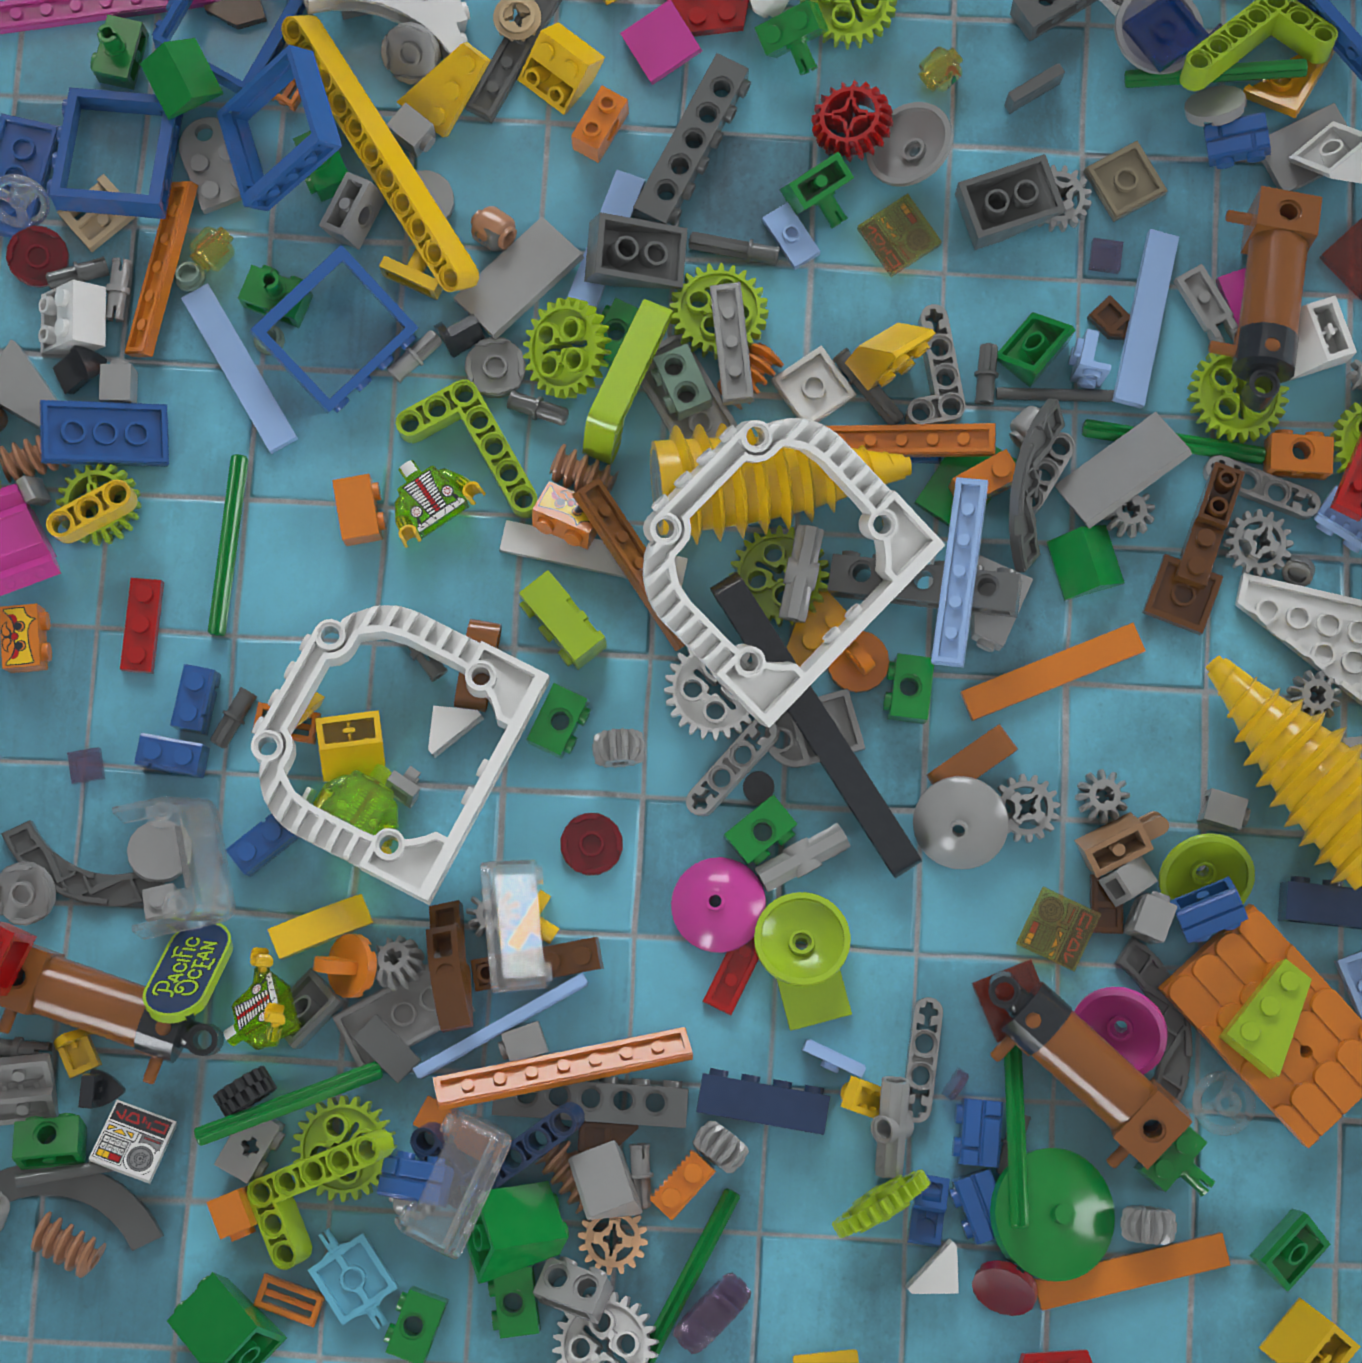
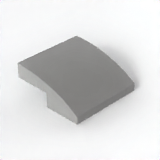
(27, 1088)

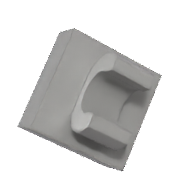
(405, 786)

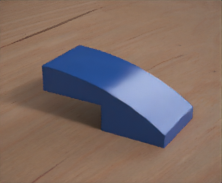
(928, 1213)

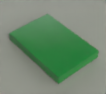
(936, 495)

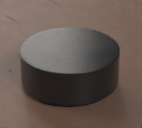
(758, 787)

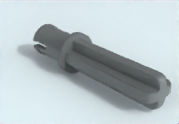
(734, 248)
(875, 396)

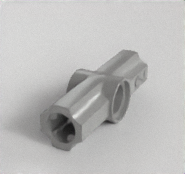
(801, 573)
(802, 857)
(892, 1126)

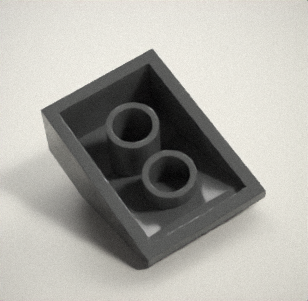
(1008, 201)
(635, 253)

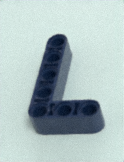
(525, 1143)

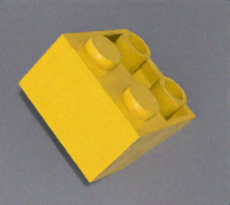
(560, 67)
(889, 353)
(349, 744)
(1307, 1337)

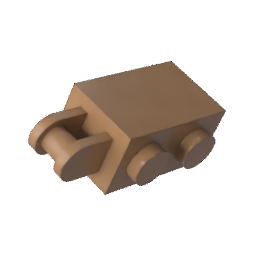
(1120, 841)

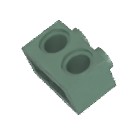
(688, 380)

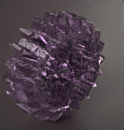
(712, 1313)

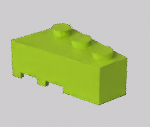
(562, 621)
(1269, 1018)

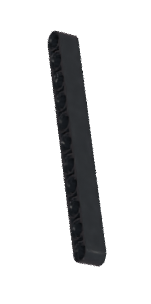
(821, 732)

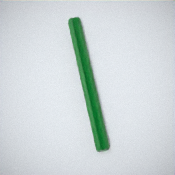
(1238, 72)
(1197, 445)
(228, 545)
(288, 1103)
(1016, 1139)
(693, 1269)

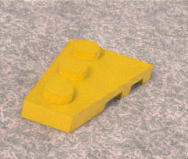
(448, 87)

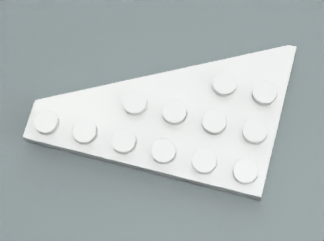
(1312, 623)

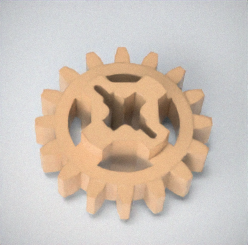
(628, 1240)

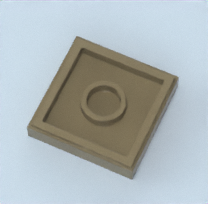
(1125, 181)

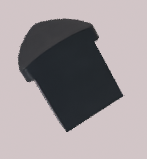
(460, 335)
(78, 368)
(99, 1089)

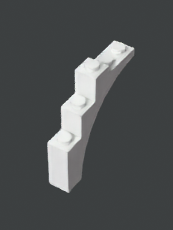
(442, 17)

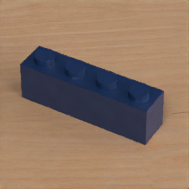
(1320, 903)
(763, 1103)

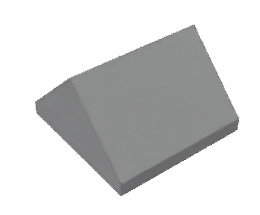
(605, 1182)

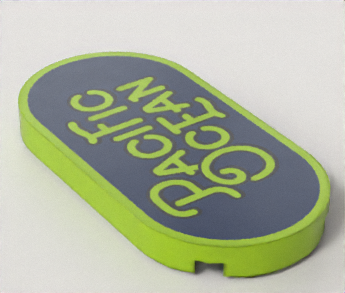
(187, 973)

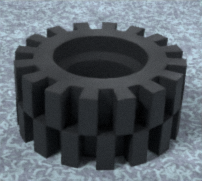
(245, 1091)

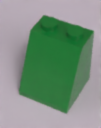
(516, 1230)
(224, 1325)

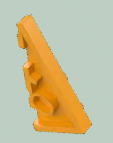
(1286, 94)
(808, 636)

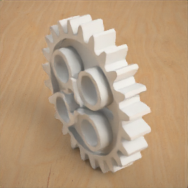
(694, 709)
(624, 1321)

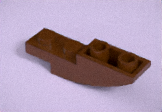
(1209, 525)
(565, 958)
(448, 966)

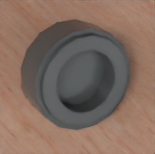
(1298, 570)

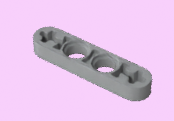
(1262, 483)
(736, 770)
(926, 1060)

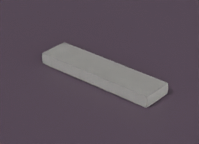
(731, 343)

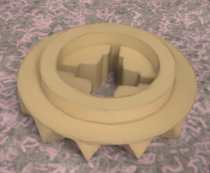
(504, 13)

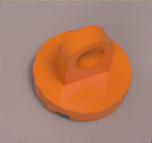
(861, 664)
(349, 966)

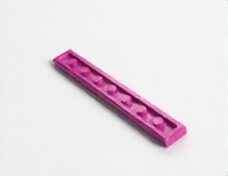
(42, 14)

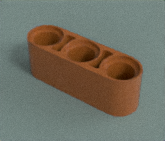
(490, 634)
(977, 756)

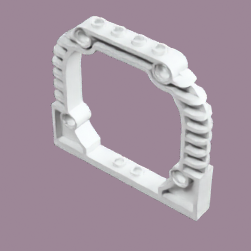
(901, 553)
(418, 862)

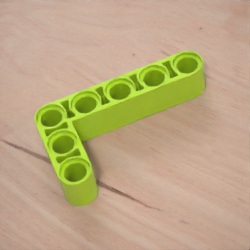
(1283, 19)
(623, 380)
(482, 437)
(282, 1189)

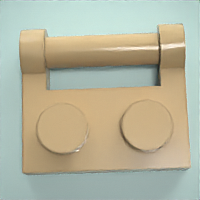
(96, 228)

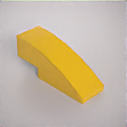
(320, 926)

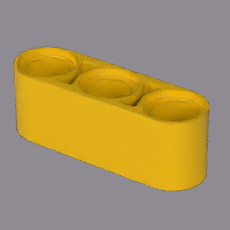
(76, 511)

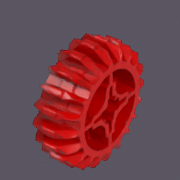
(839, 113)

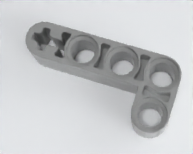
(937, 366)

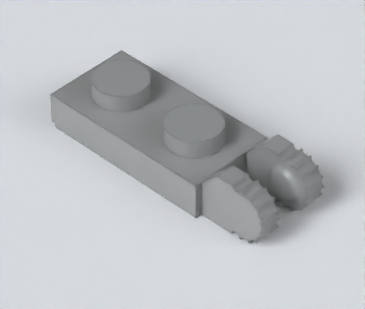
(1206, 303)

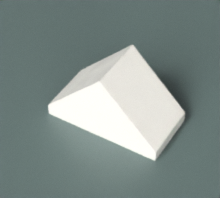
(450, 725)
(938, 1274)

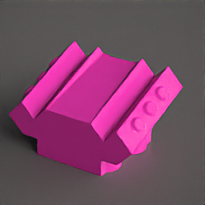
(24, 546)

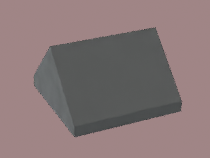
(314, 1006)

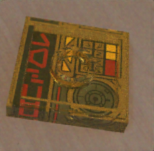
(899, 235)
(1058, 928)

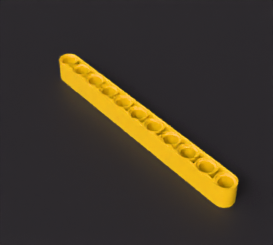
(384, 158)

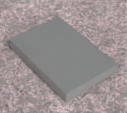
(1290, 139)

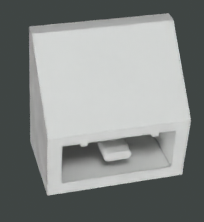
(72, 317)
(1322, 338)

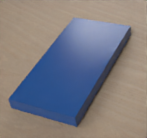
(25, 151)
(103, 433)

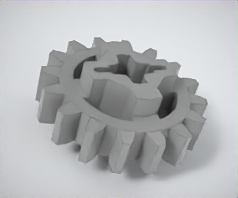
(1068, 188)
(1247, 542)
(1037, 818)

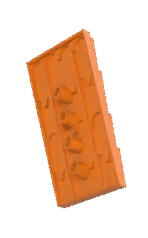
(1325, 1054)

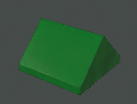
(180, 76)
(1034, 347)
(1085, 561)
(1290, 1248)

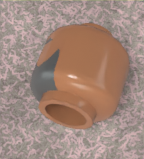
(493, 228)

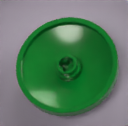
(1067, 1217)

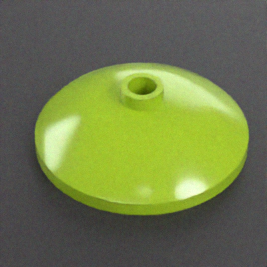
(1221, 857)
(804, 919)

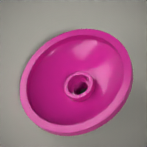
(730, 923)
(1146, 1030)

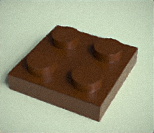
(1179, 602)

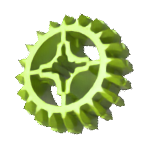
(90, 480)

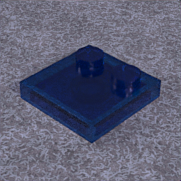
(1165, 32)

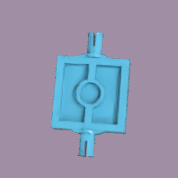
(353, 1278)

